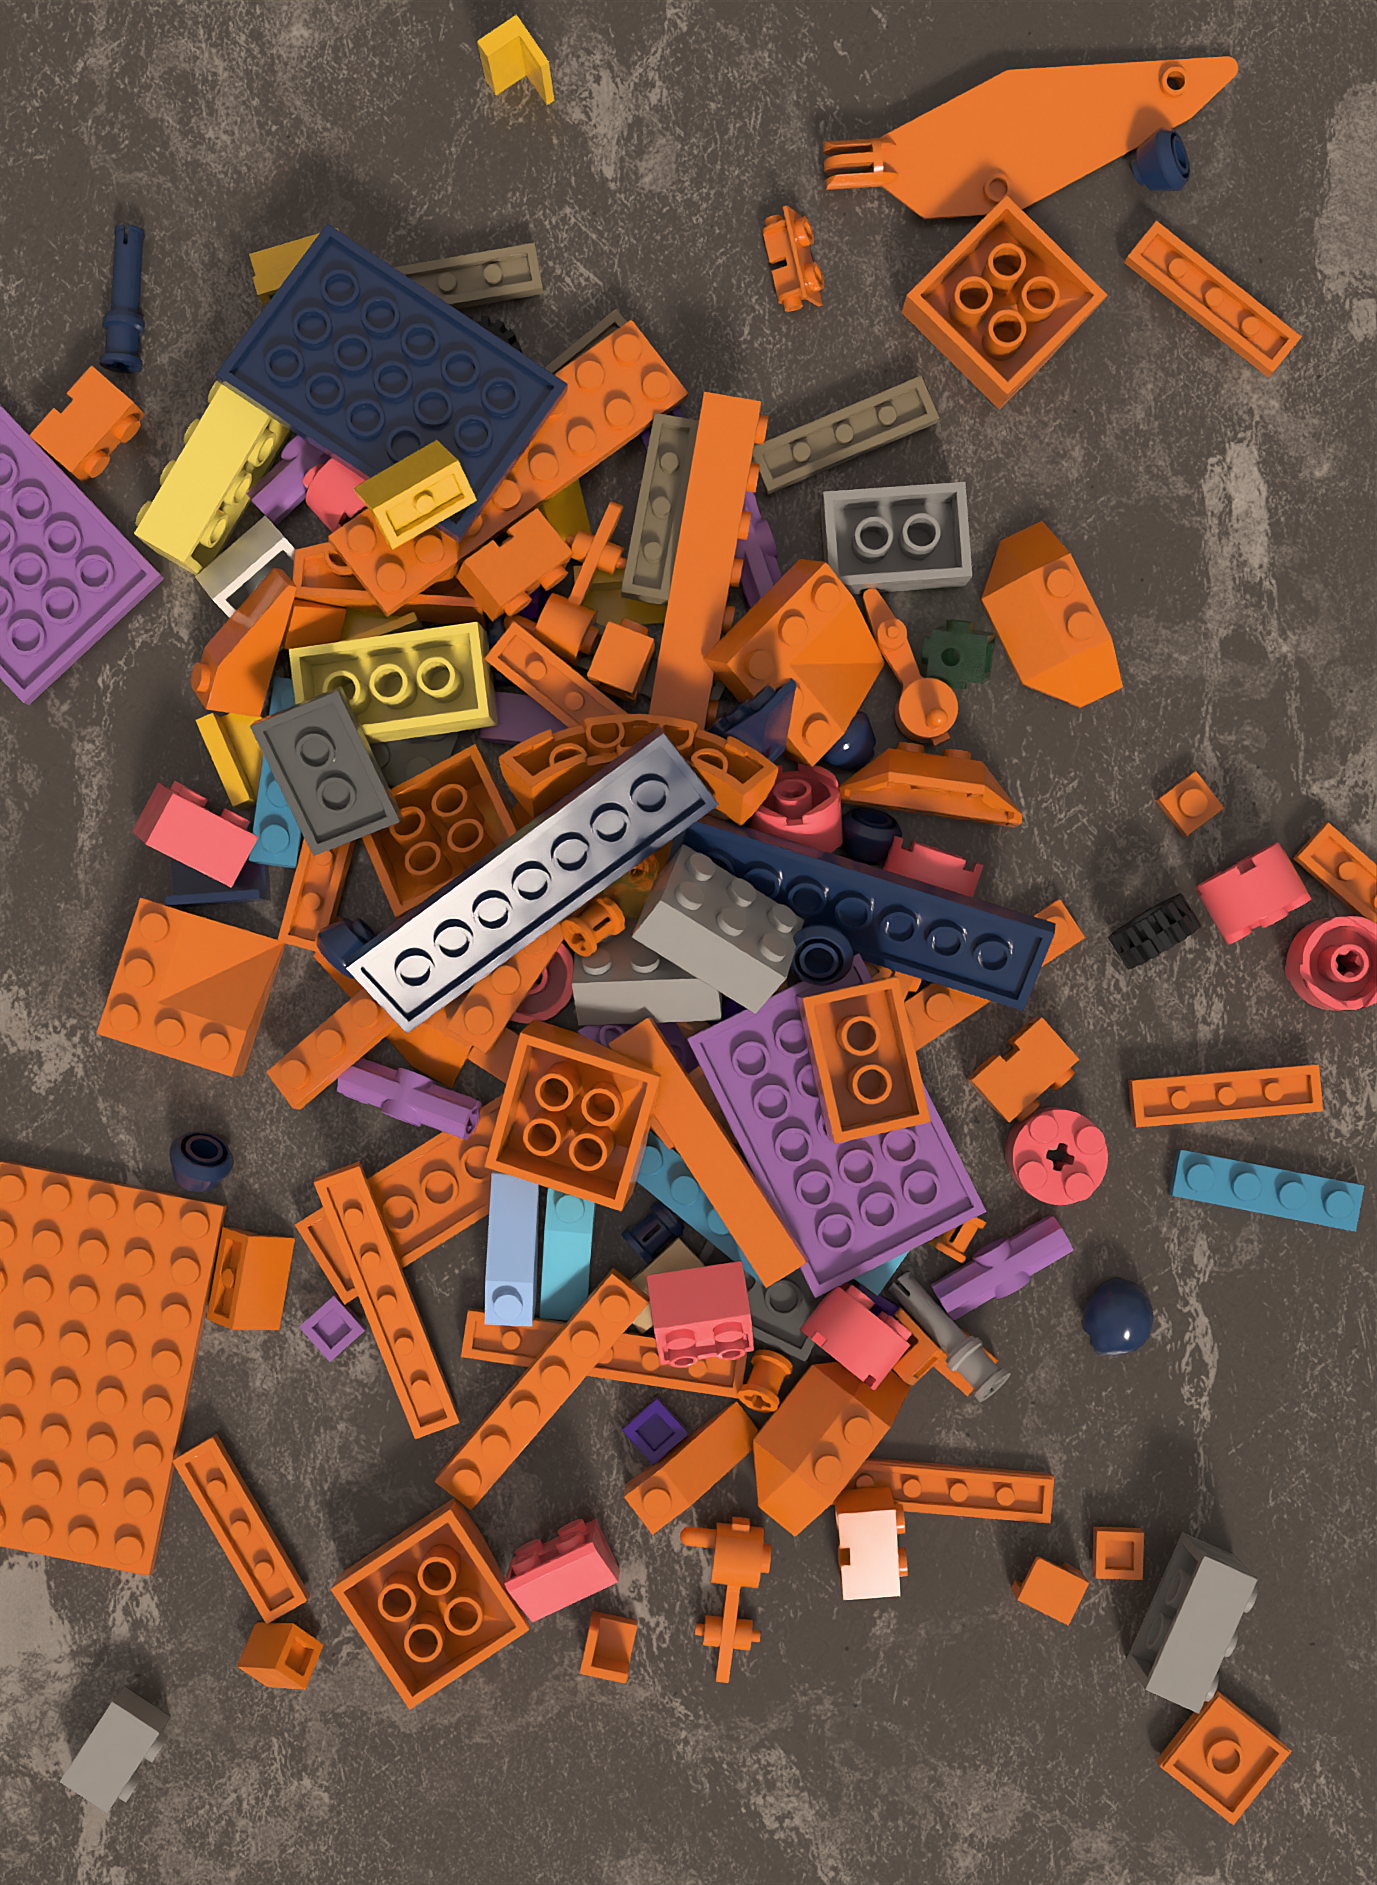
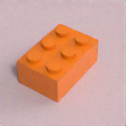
(863, 1059)

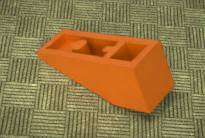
(245, 650)
(691, 1467)

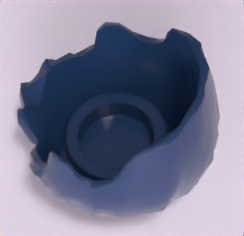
(1118, 1317)

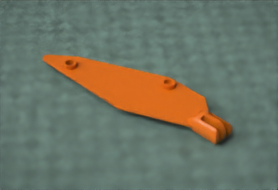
(1025, 134)

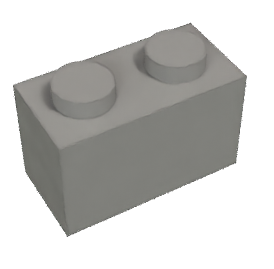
(115, 1750)

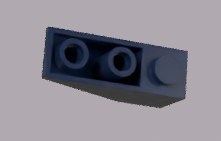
(761, 721)

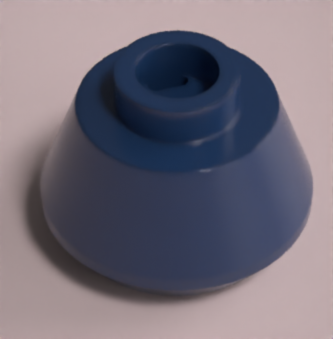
(1162, 162)
(855, 746)
(868, 834)
(343, 939)
(821, 954)
(200, 1161)

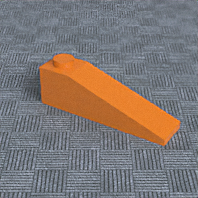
(326, 579)
(429, 1045)

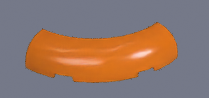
(556, 763)

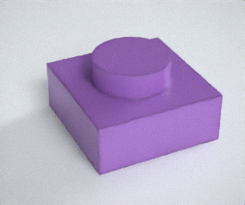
(333, 1327)

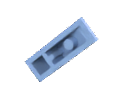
(512, 1251)

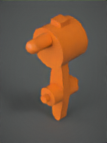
(566, 623)
(925, 704)
(736, 1562)

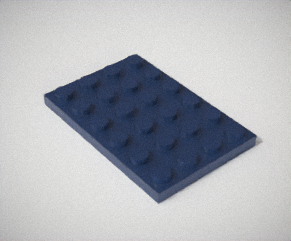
(387, 367)

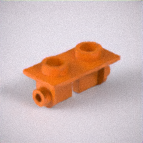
(790, 241)

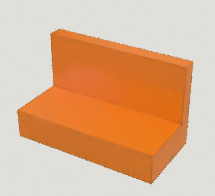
(250, 1280)

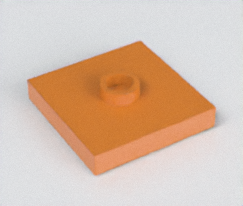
(1223, 1756)

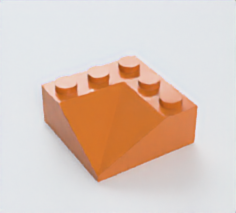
(1002, 302)
(810, 634)
(447, 825)
(191, 987)
(574, 1116)
(430, 1603)

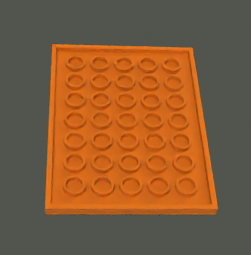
(96, 1359)

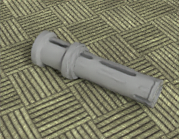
(962, 1352)

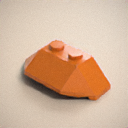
(1049, 619)
(932, 786)
(820, 1441)

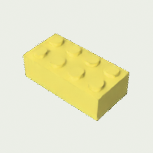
(209, 482)
(405, 680)

